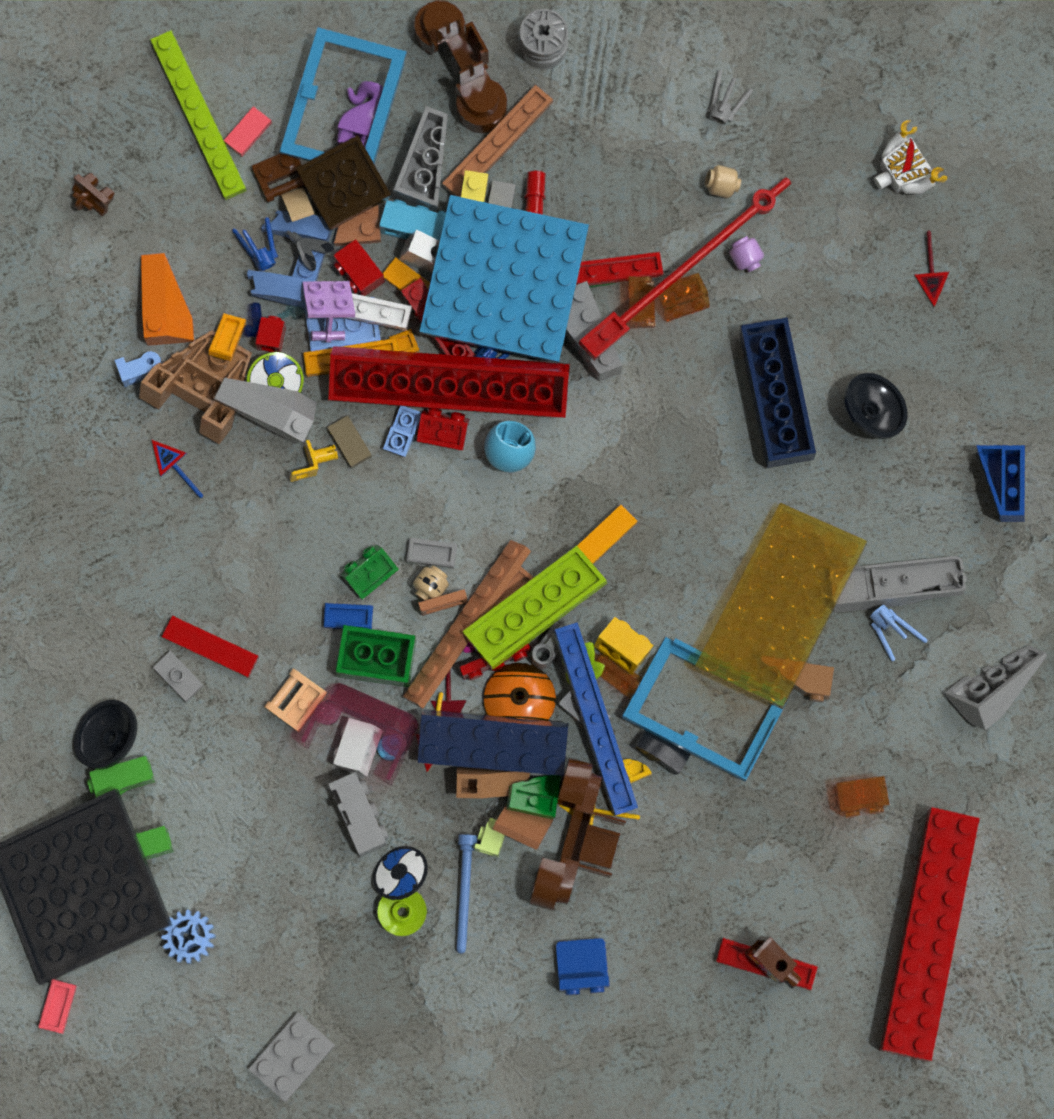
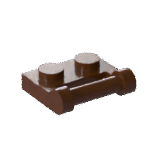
(274, 170)

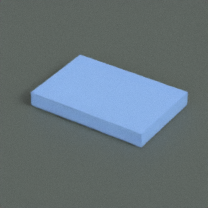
(355, 332)

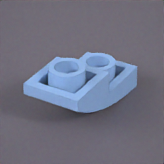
(403, 431)

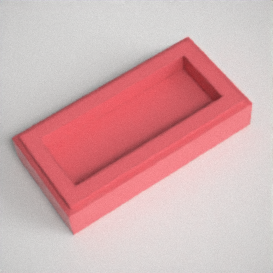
(247, 131)
(57, 1006)

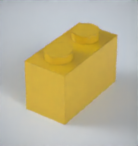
(623, 645)

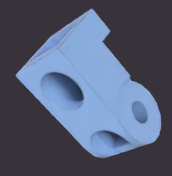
(137, 369)

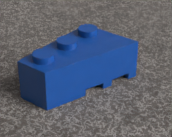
(1006, 479)

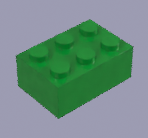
(376, 656)

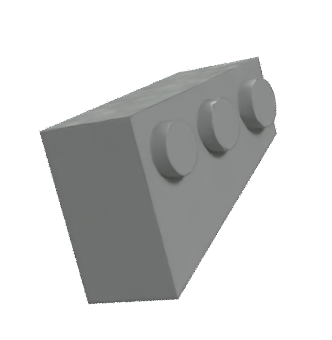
(359, 814)

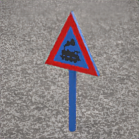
(167, 458)

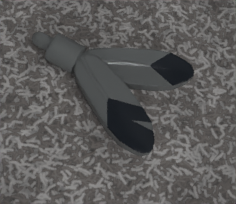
(306, 246)

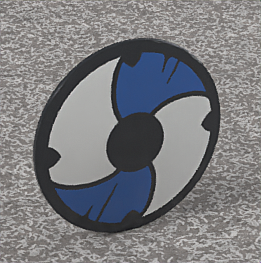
(400, 873)

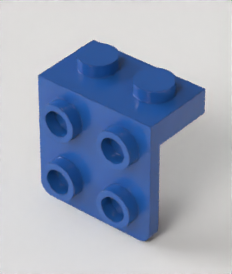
(582, 966)

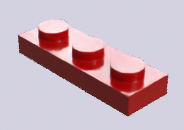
(475, 668)

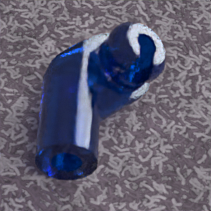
(255, 314)

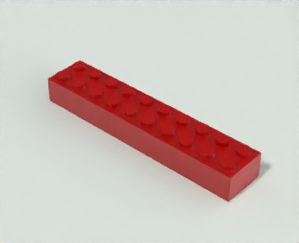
(448, 381)
(929, 935)

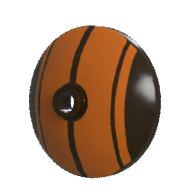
(536, 686)

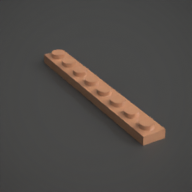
(454, 640)

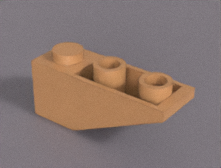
(486, 782)

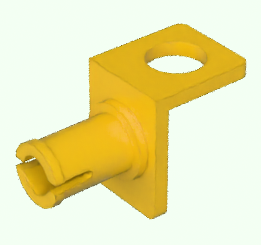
(314, 458)

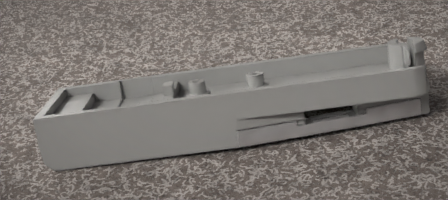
(902, 583)

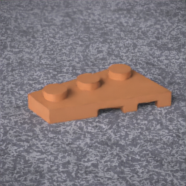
(362, 227)

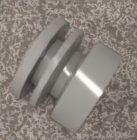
(544, 50)

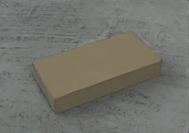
(349, 441)

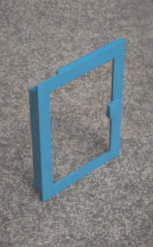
(309, 91)
(688, 740)

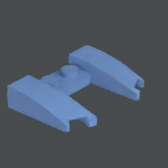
(289, 288)

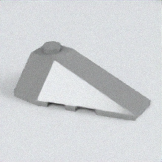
(274, 408)
(991, 693)

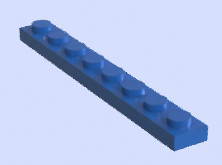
(595, 719)

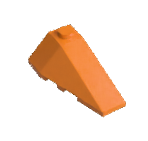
(163, 305)

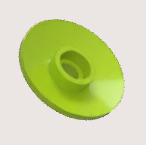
(404, 925)

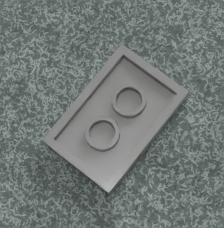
(291, 1057)

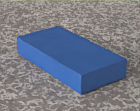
(347, 614)

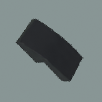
(664, 752)

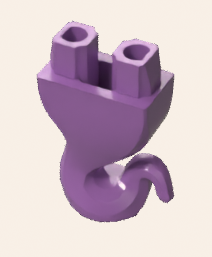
(360, 118)

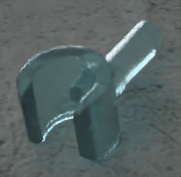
(297, 312)

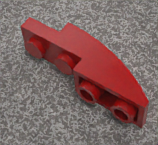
(416, 296)

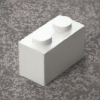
(357, 747)

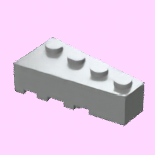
(582, 319)

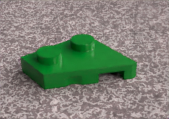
(535, 796)

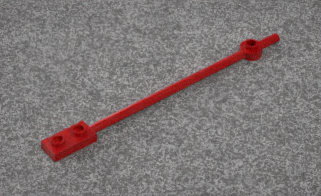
(615, 327)

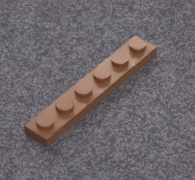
(500, 138)

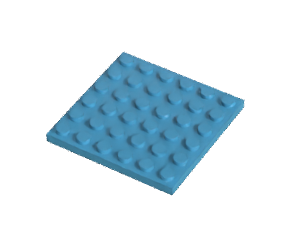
(504, 279)

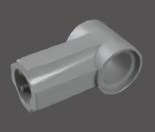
(547, 645)

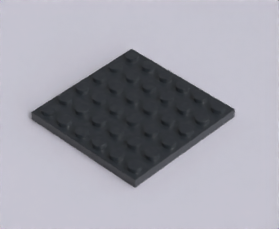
(80, 887)

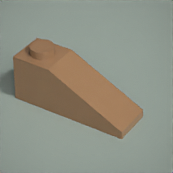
(815, 682)

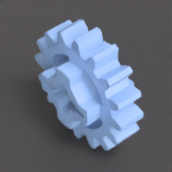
(193, 925)

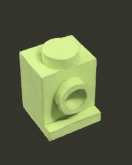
(490, 840)

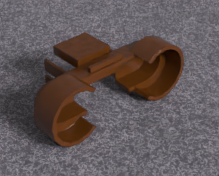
(479, 99)
(583, 841)

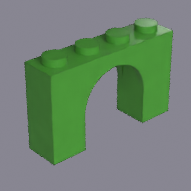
(127, 777)

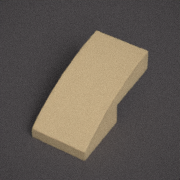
(297, 204)

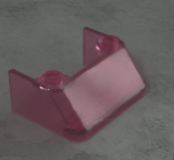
(399, 725)

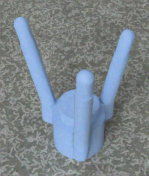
(885, 618)

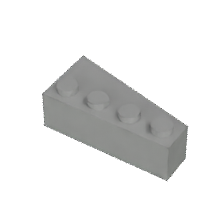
(423, 164)

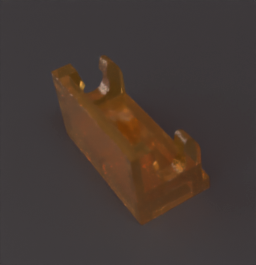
(638, 288)

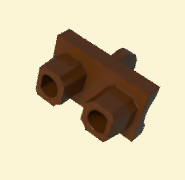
(89, 196)

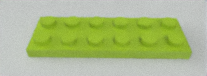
(534, 607)

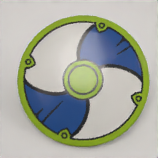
(276, 370)

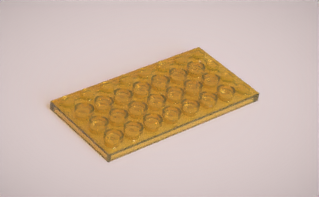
(781, 605)

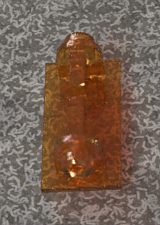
(619, 677)

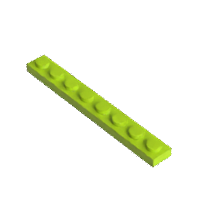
(198, 115)

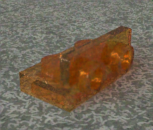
(684, 297)

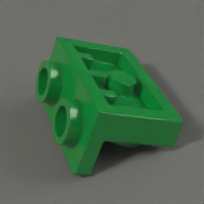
(369, 571)

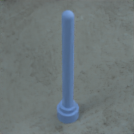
(467, 845)

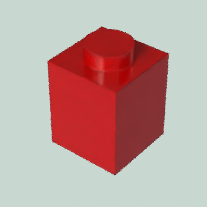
(270, 334)

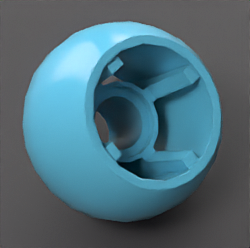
(510, 446)

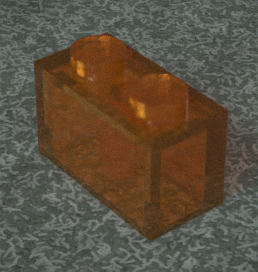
(861, 796)

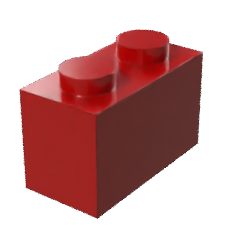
(358, 268)

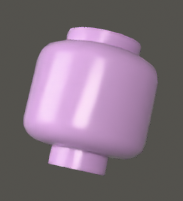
(746, 254)

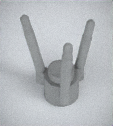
(721, 111)

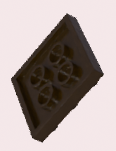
(344, 182)

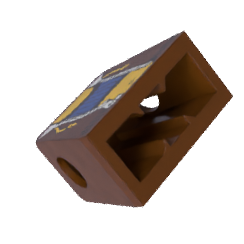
(766, 953)

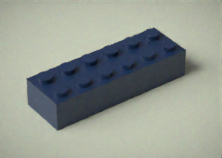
(777, 392)
(493, 742)

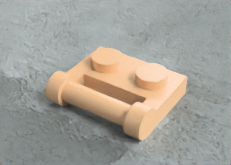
(302, 704)

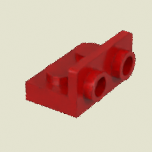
(443, 428)

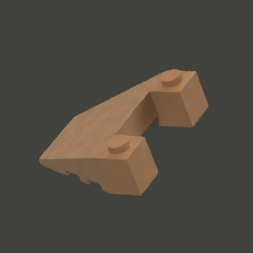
(195, 379)

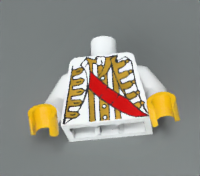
(905, 166)

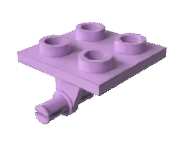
(328, 301)

